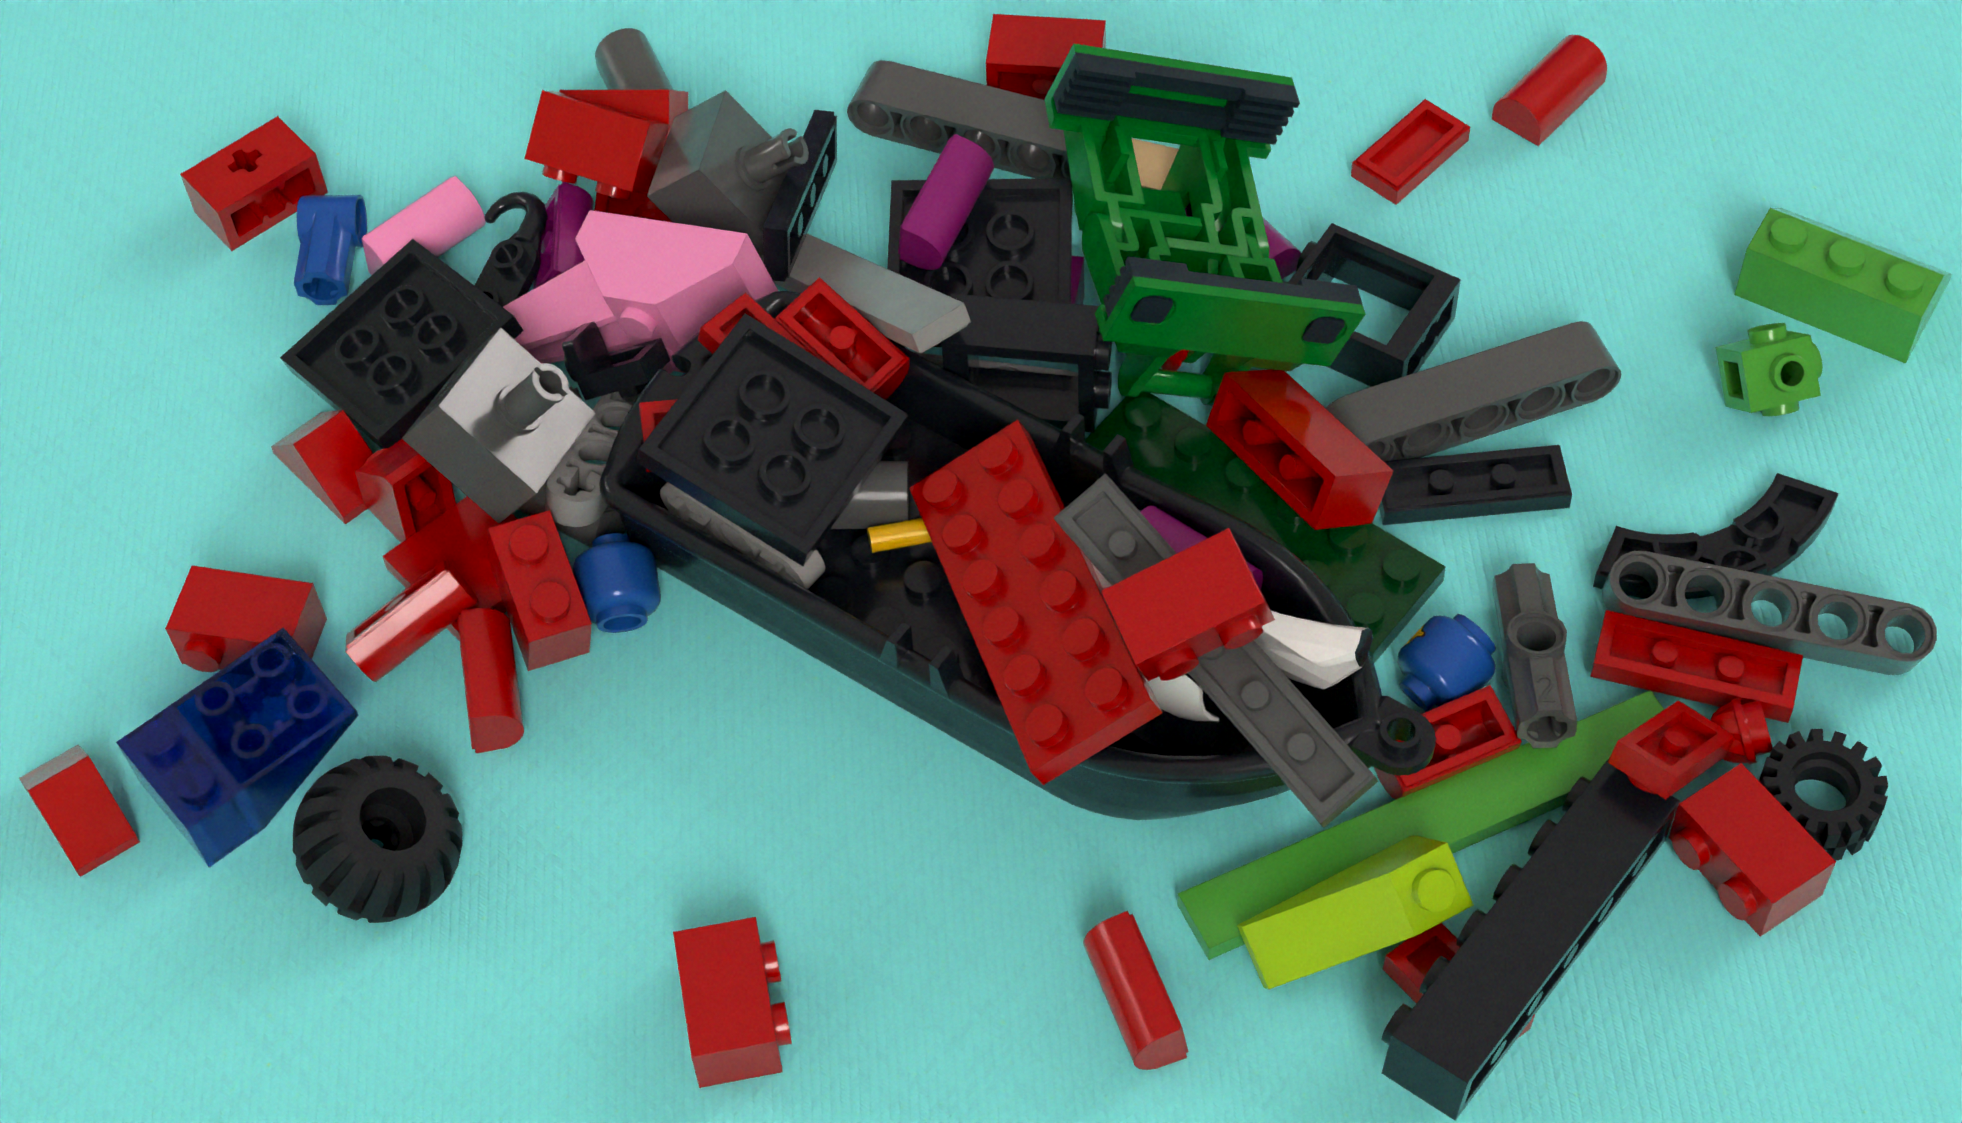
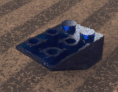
(239, 745)

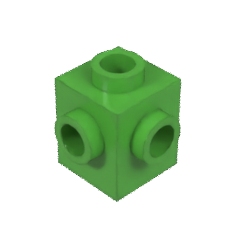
(1769, 370)

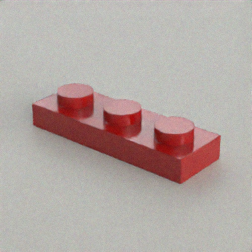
(1696, 665)

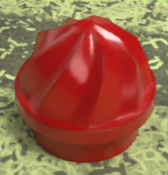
(1748, 726)

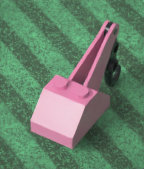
(636, 279)

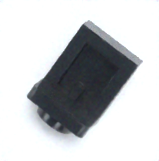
(605, 372)

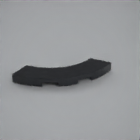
(1756, 542)

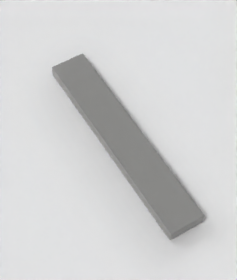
(889, 301)

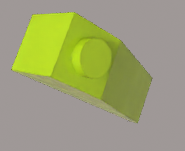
(1357, 911)

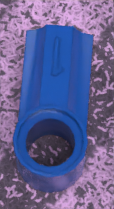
(328, 235)

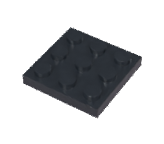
(1008, 247)
(396, 342)
(772, 439)

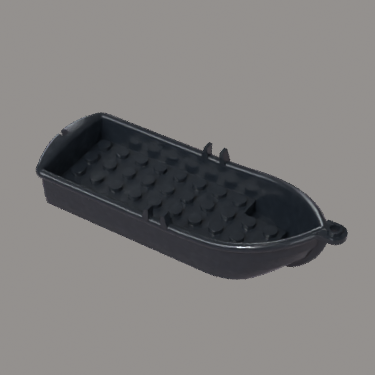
(903, 635)

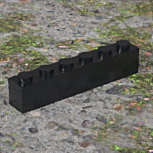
(1526, 941)

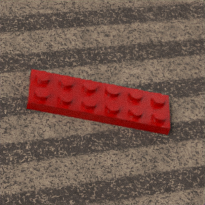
(1032, 604)

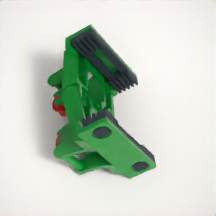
(1177, 280)

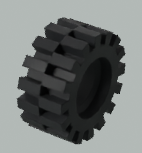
(1838, 767)

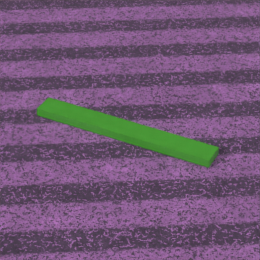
(1452, 811)

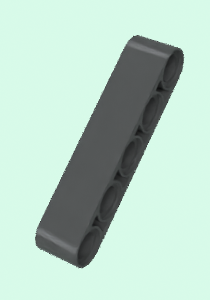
(930, 107)
(1481, 393)
(1797, 602)

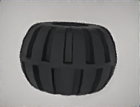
(382, 803)

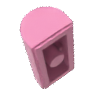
(434, 221)

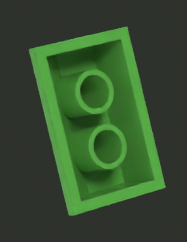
(1840, 283)

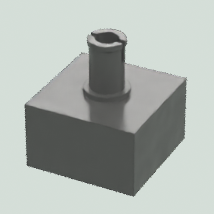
(723, 168)
(500, 425)

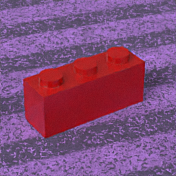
(1299, 448)

